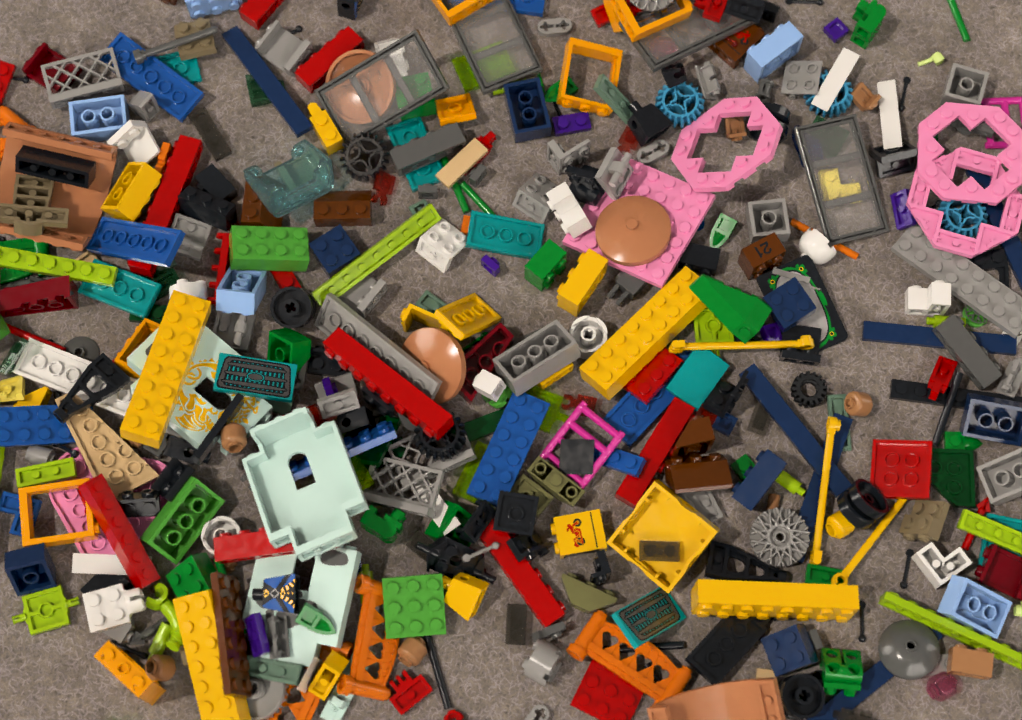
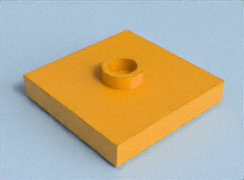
(455, 109)

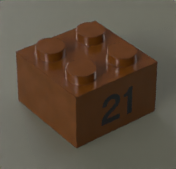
(761, 256)

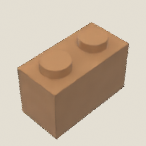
(969, 662)

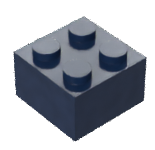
(334, 250)
(789, 304)
(30, 569)
(789, 650)

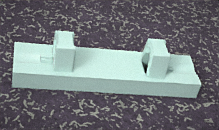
(337, 703)

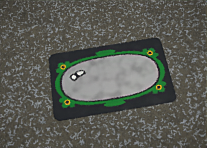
(825, 314)

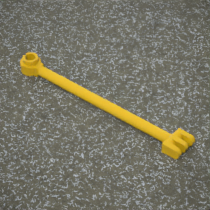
(804, 343)
(832, 425)
(868, 543)

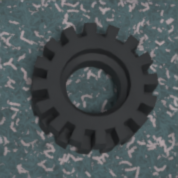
(816, 381)

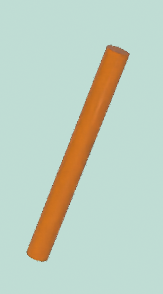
(841, 248)

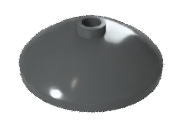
(906, 662)

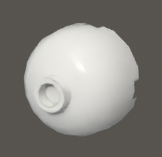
(816, 246)

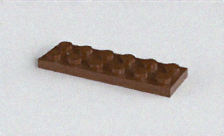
(231, 635)

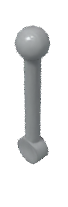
(466, 557)

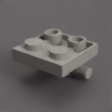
(614, 172)
(195, 238)
(235, 329)
(704, 503)

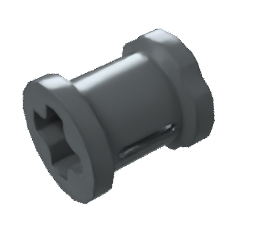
(764, 90)

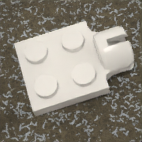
(112, 607)

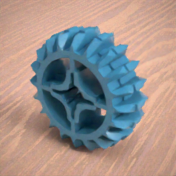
(691, 96)
(835, 108)
(968, 217)

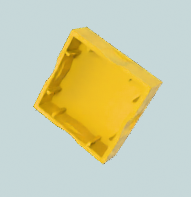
(664, 517)

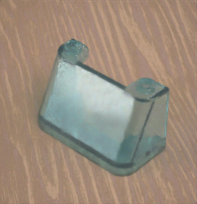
(294, 181)

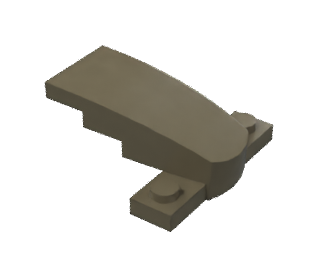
(32, 207)

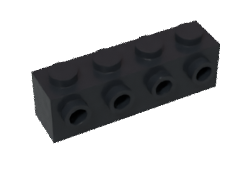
(55, 166)

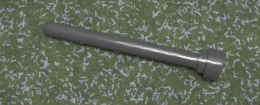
(141, 55)

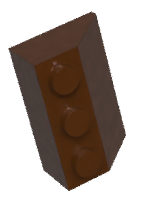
(343, 208)
(255, 213)
(696, 438)
(698, 473)

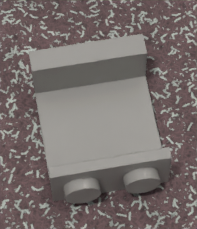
(283, 48)
(340, 402)

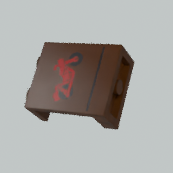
(745, 39)

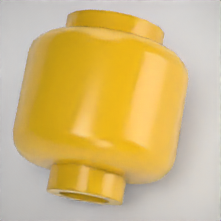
(838, 526)

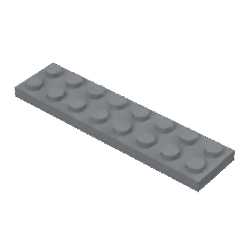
(967, 280)
(337, 314)

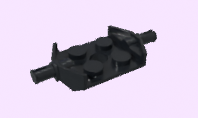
(439, 555)

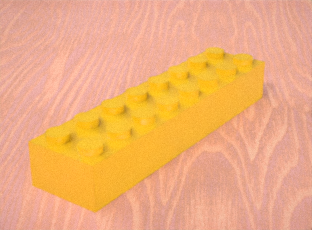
(643, 335)
(165, 369)
(774, 600)
(200, 642)

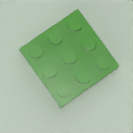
(413, 605)

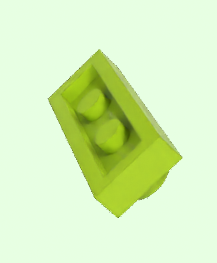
(46, 473)

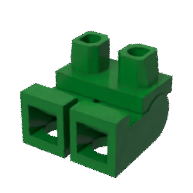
(869, 19)
(386, 528)
(841, 671)

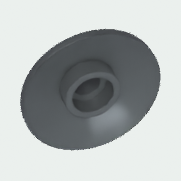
(89, 348)

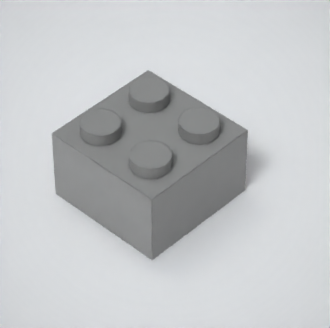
(964, 85)
(767, 217)

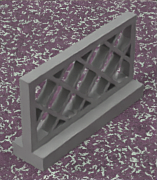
(90, 91)
(465, 456)
(401, 503)

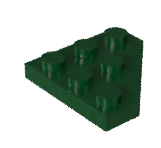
(954, 476)

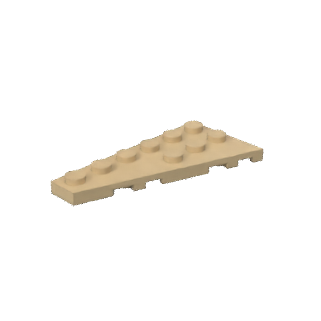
(107, 452)

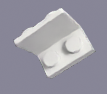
(136, 141)
(441, 244)

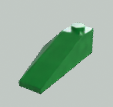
(738, 311)

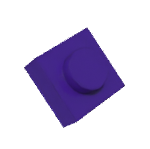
(835, 30)
(490, 265)
(771, 332)
(330, 388)

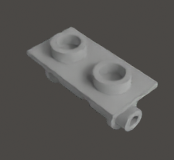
(709, 88)
(1011, 379)

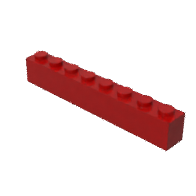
(174, 180)
(388, 383)

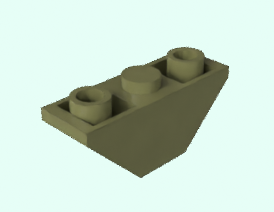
(555, 482)
(585, 595)

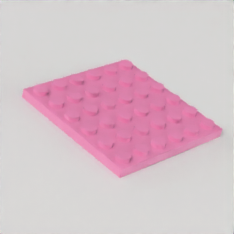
(682, 205)

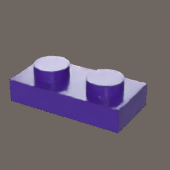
(571, 124)
(902, 215)
(257, 636)

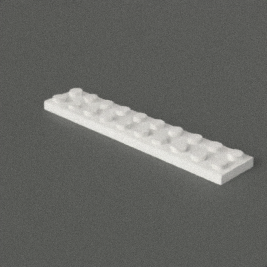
(62, 370)

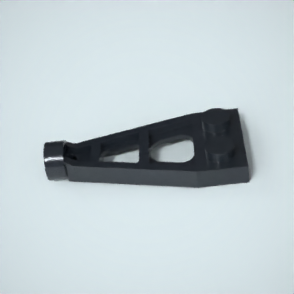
(994, 260)
(107, 372)
(718, 560)

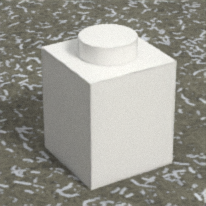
(489, 385)

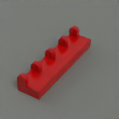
(224, 263)

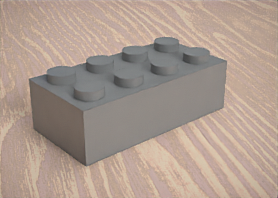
(536, 357)
(1002, 477)

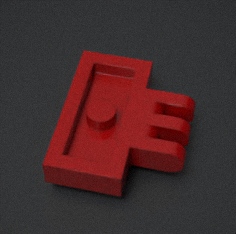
(712, 8)
(409, 692)

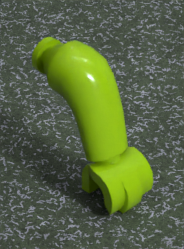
(168, 610)

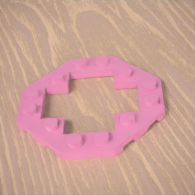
(743, 166)
(970, 190)
(930, 219)

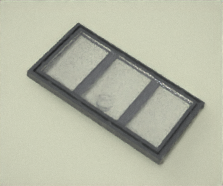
(683, 37)
(495, 45)
(383, 87)
(841, 179)

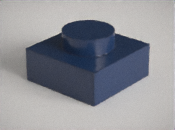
(725, 425)

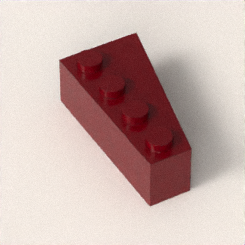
(39, 297)
(481, 358)

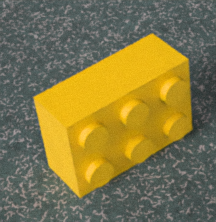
(131, 191)
(581, 282)

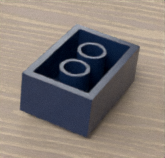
(527, 110)
(992, 419)
(758, 479)

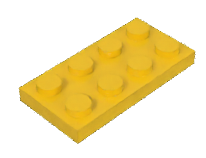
(467, 316)

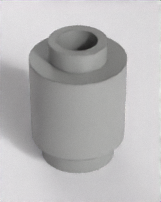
(39, 454)

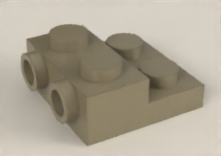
(197, 48)
(925, 521)

